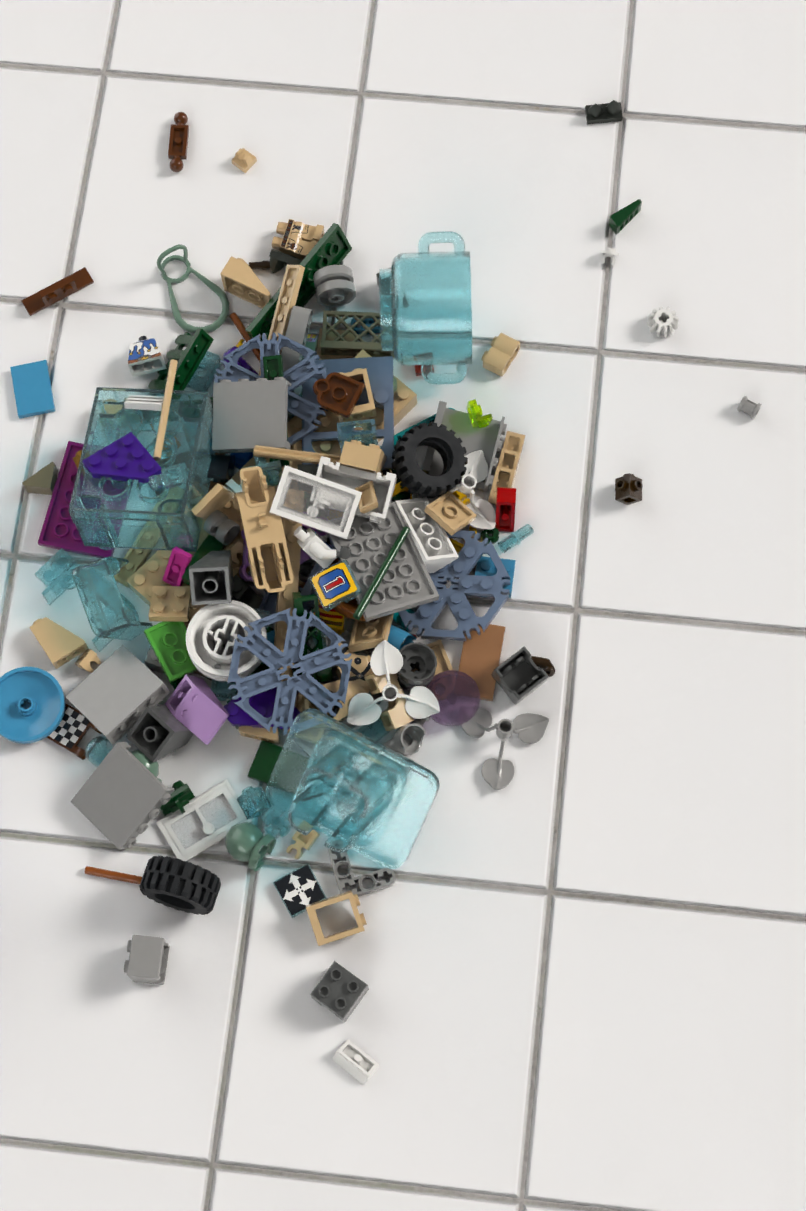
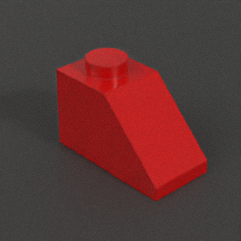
(505, 509)

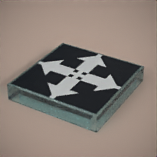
(299, 890)

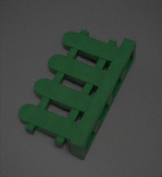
(187, 359)

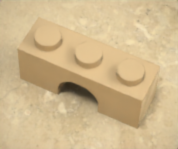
(395, 714)

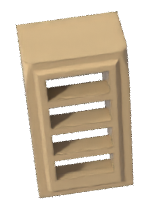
(260, 734)

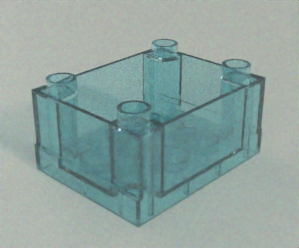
(129, 511)

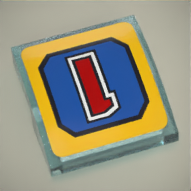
(335, 585)

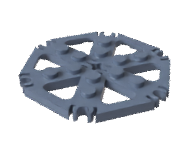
(295, 375)
(456, 595)
(276, 659)

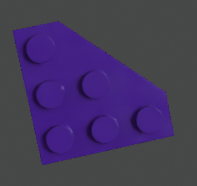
(123, 461)
(262, 703)

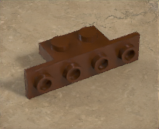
(57, 291)

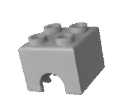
(147, 959)

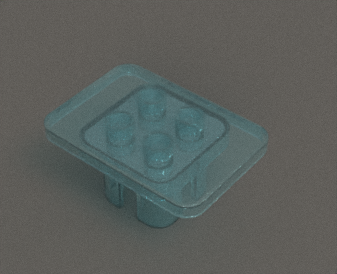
(351, 789)

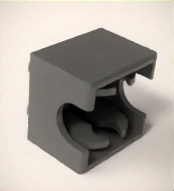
(519, 676)
(339, 991)

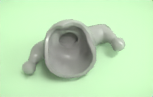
(408, 737)

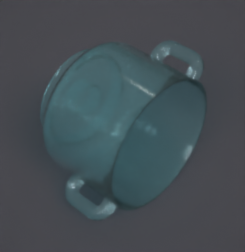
(429, 308)

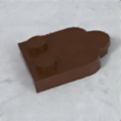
(338, 393)

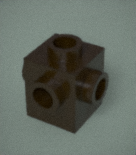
(628, 489)

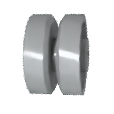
(334, 285)

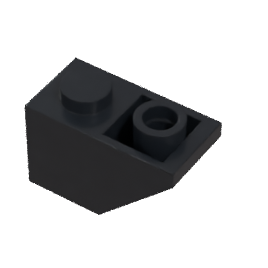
(221, 468)

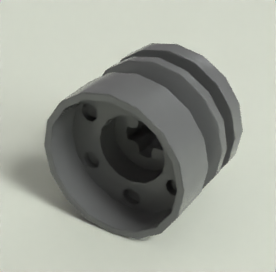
(420, 657)

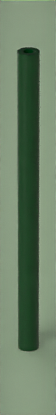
(381, 573)

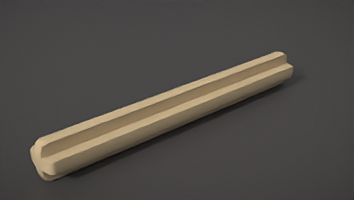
(292, 455)

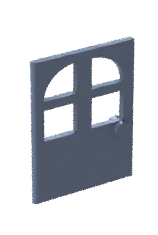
(381, 382)

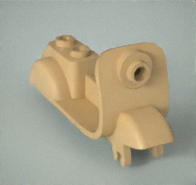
(263, 532)

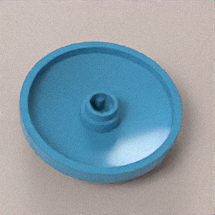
(29, 704)

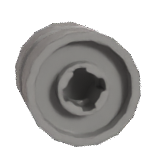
(221, 527)

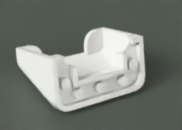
(354, 478)

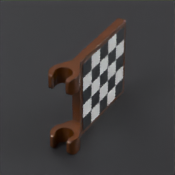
(71, 731)

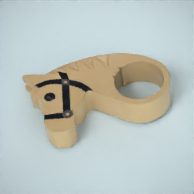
(359, 669)

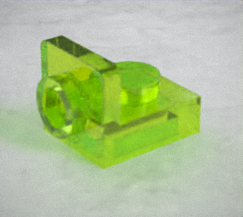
(475, 415)

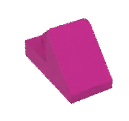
(176, 566)

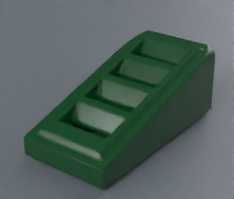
(624, 216)

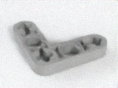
(350, 879)

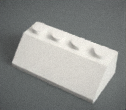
(427, 534)

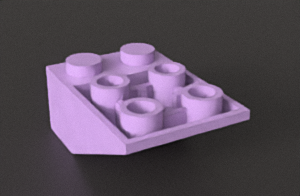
(197, 708)

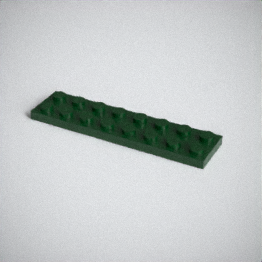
(328, 251)

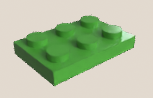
(170, 648)

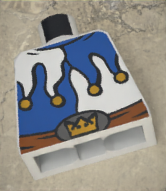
(145, 357)

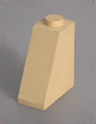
(57, 641)

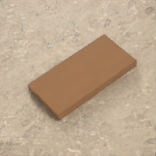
(481, 657)

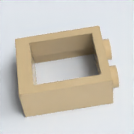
(361, 411)
(360, 919)

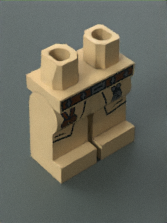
(297, 238)

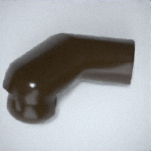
(545, 664)

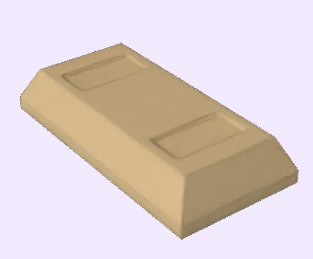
(368, 498)

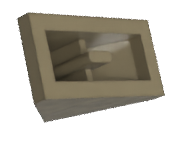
(42, 481)

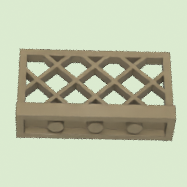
(352, 348)

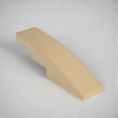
(507, 464)

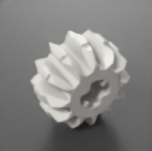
(656, 324)

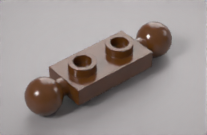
(178, 142)

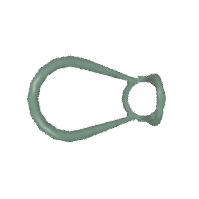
(177, 316)

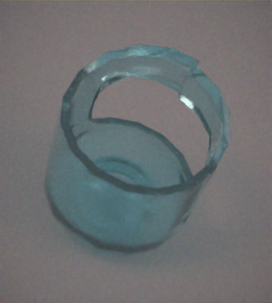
(97, 750)

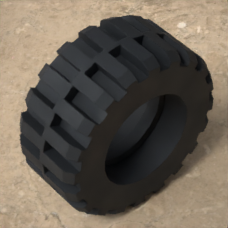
(445, 444)
(180, 885)

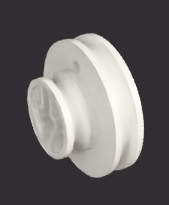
(214, 627)

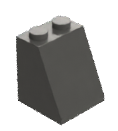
(212, 579)
(158, 733)

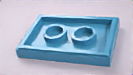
(32, 389)

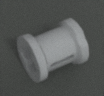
(749, 407)

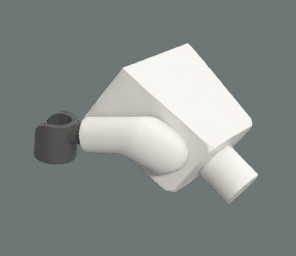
(318, 547)

